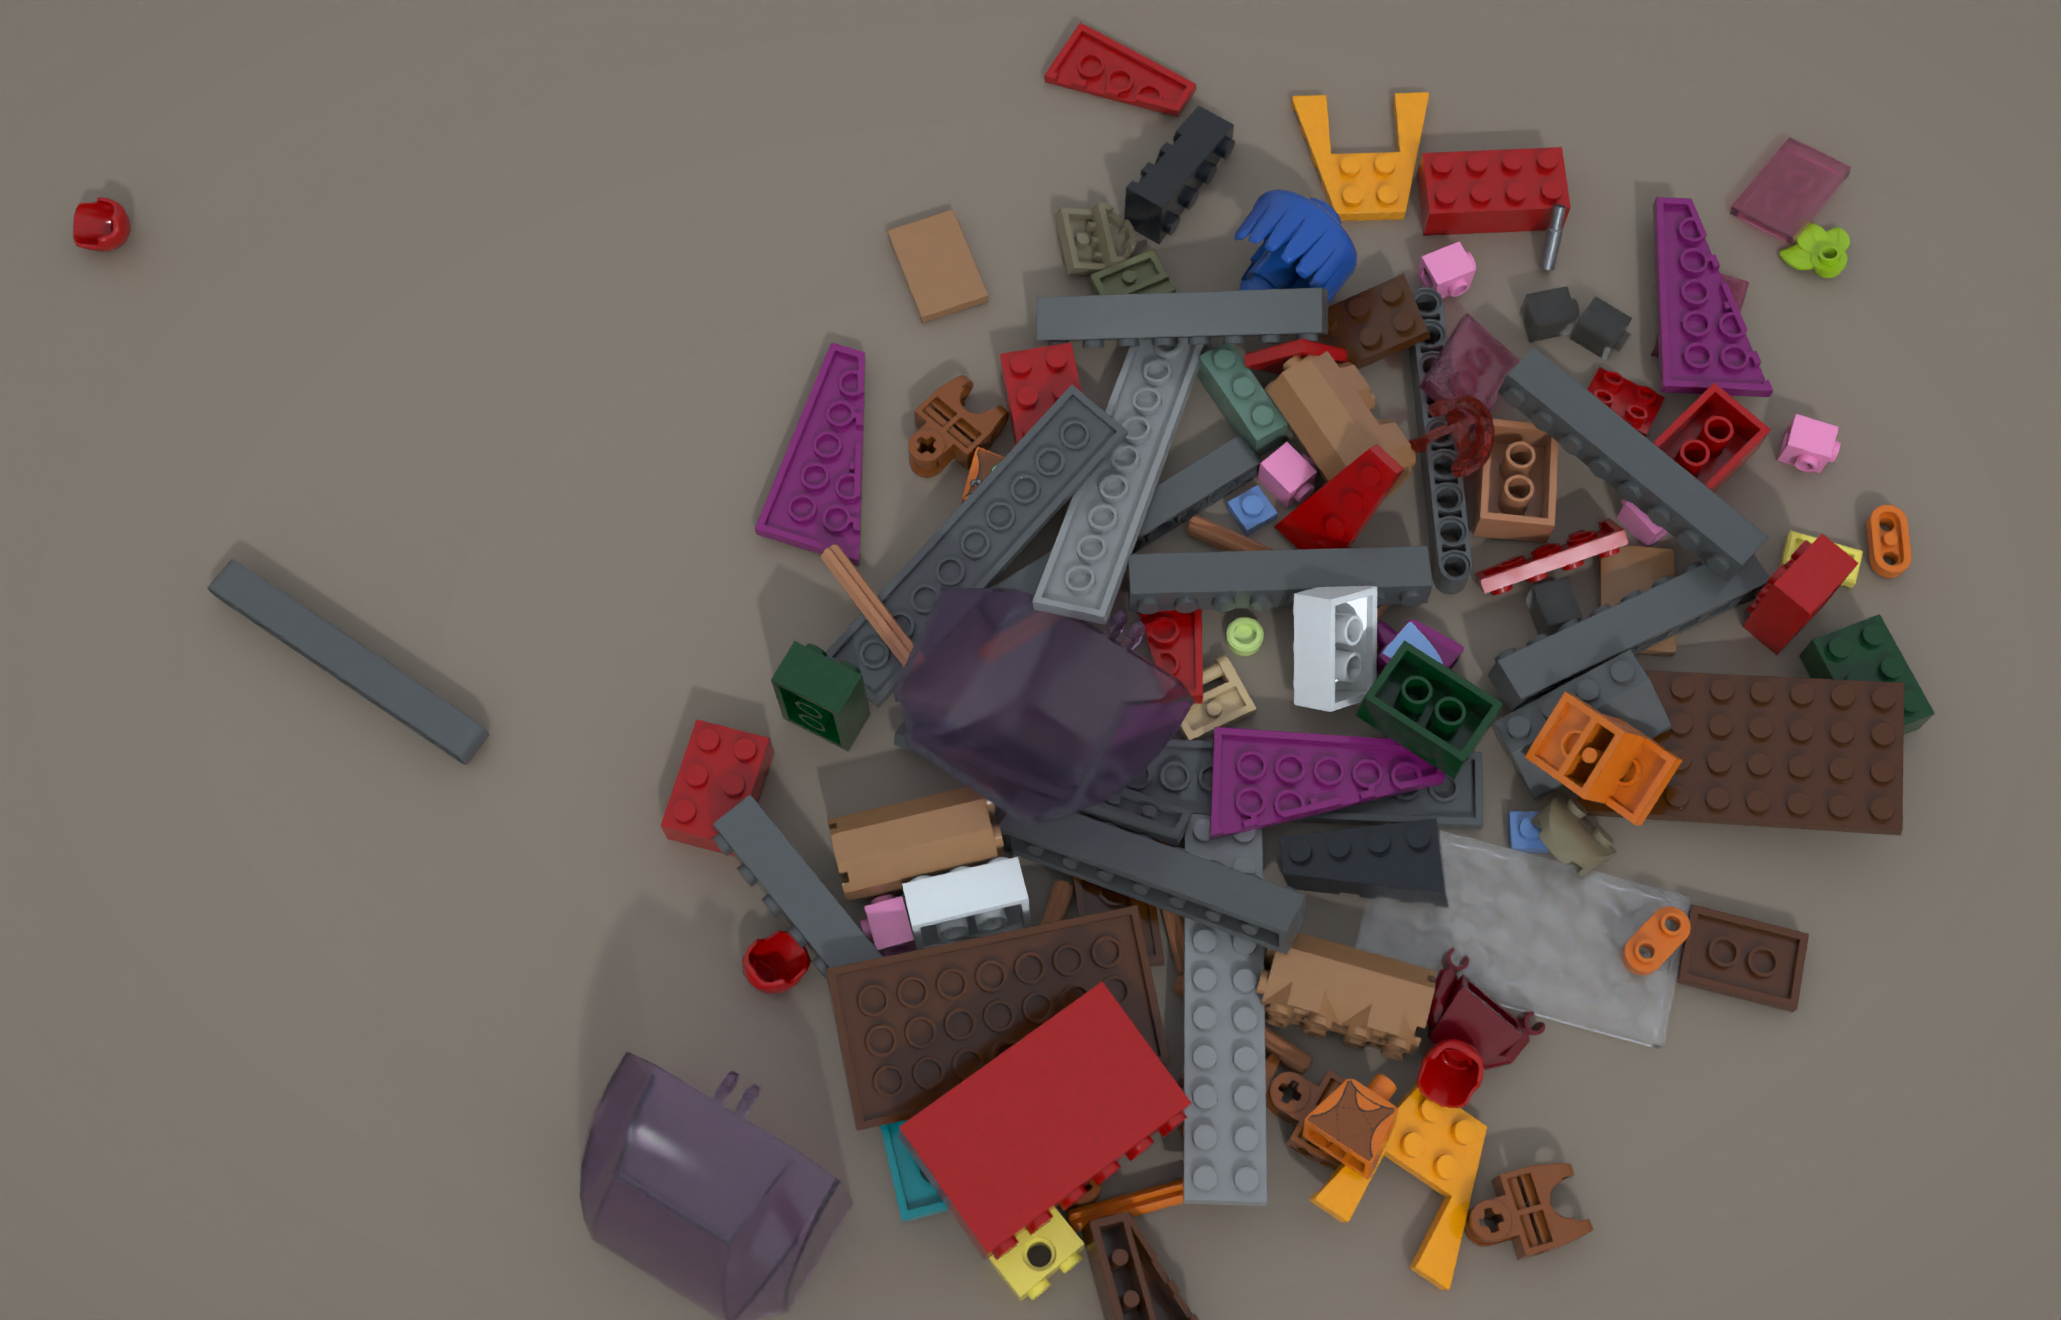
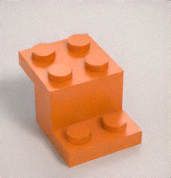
(1603, 758)

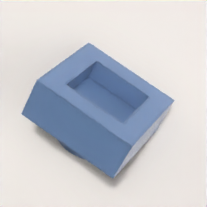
(1251, 510)
(1523, 834)

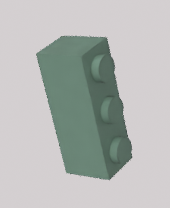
(1241, 398)

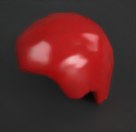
(100, 225)
(775, 963)
(1450, 1073)

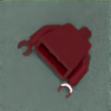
(1471, 1015)

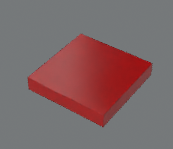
(1274, 357)

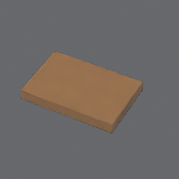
(937, 266)
(1632, 570)

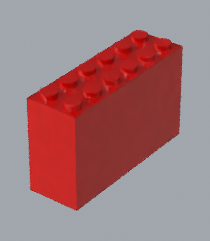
(1044, 1122)

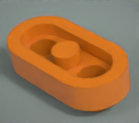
(1888, 544)
(1657, 939)

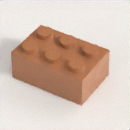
(1517, 485)

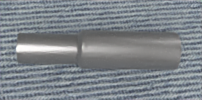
(1552, 238)

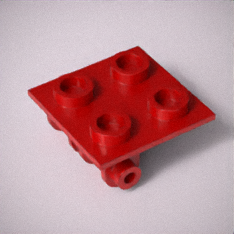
(1630, 401)

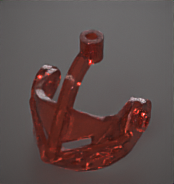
(1470, 454)

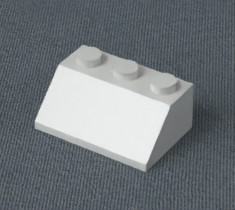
(1334, 646)
(967, 903)

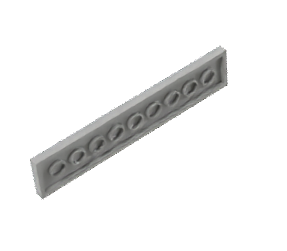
(1114, 500)
(1223, 1044)

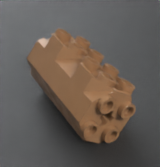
(1332, 416)
(911, 839)
(1349, 993)

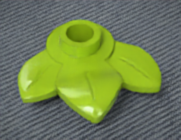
(1819, 251)

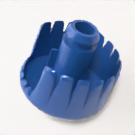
(1300, 245)

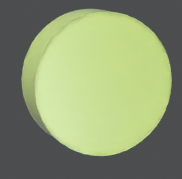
(1244, 636)

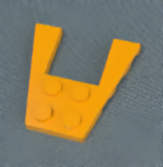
(1364, 183)
(1440, 1150)

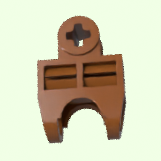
(951, 430)
(1305, 1100)
(1525, 1212)

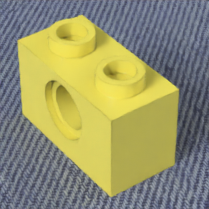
(1031, 1280)

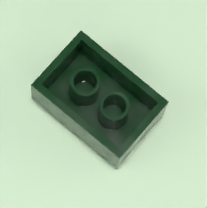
(1867, 654)
(821, 694)
(1429, 709)

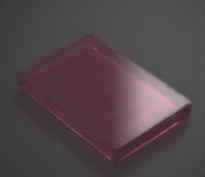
(1790, 190)
(1469, 365)

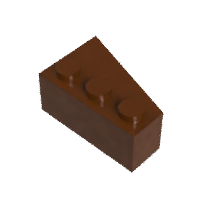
(1128, 1273)

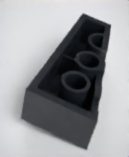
(1178, 174)
(1370, 861)

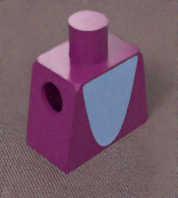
(1420, 636)

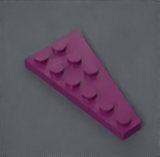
(1697, 316)
(820, 477)
(1288, 776)

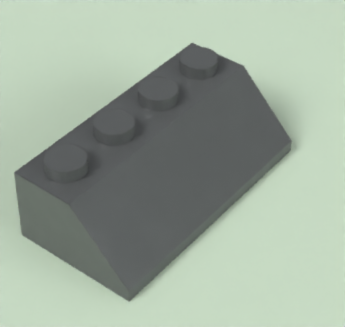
(1613, 689)

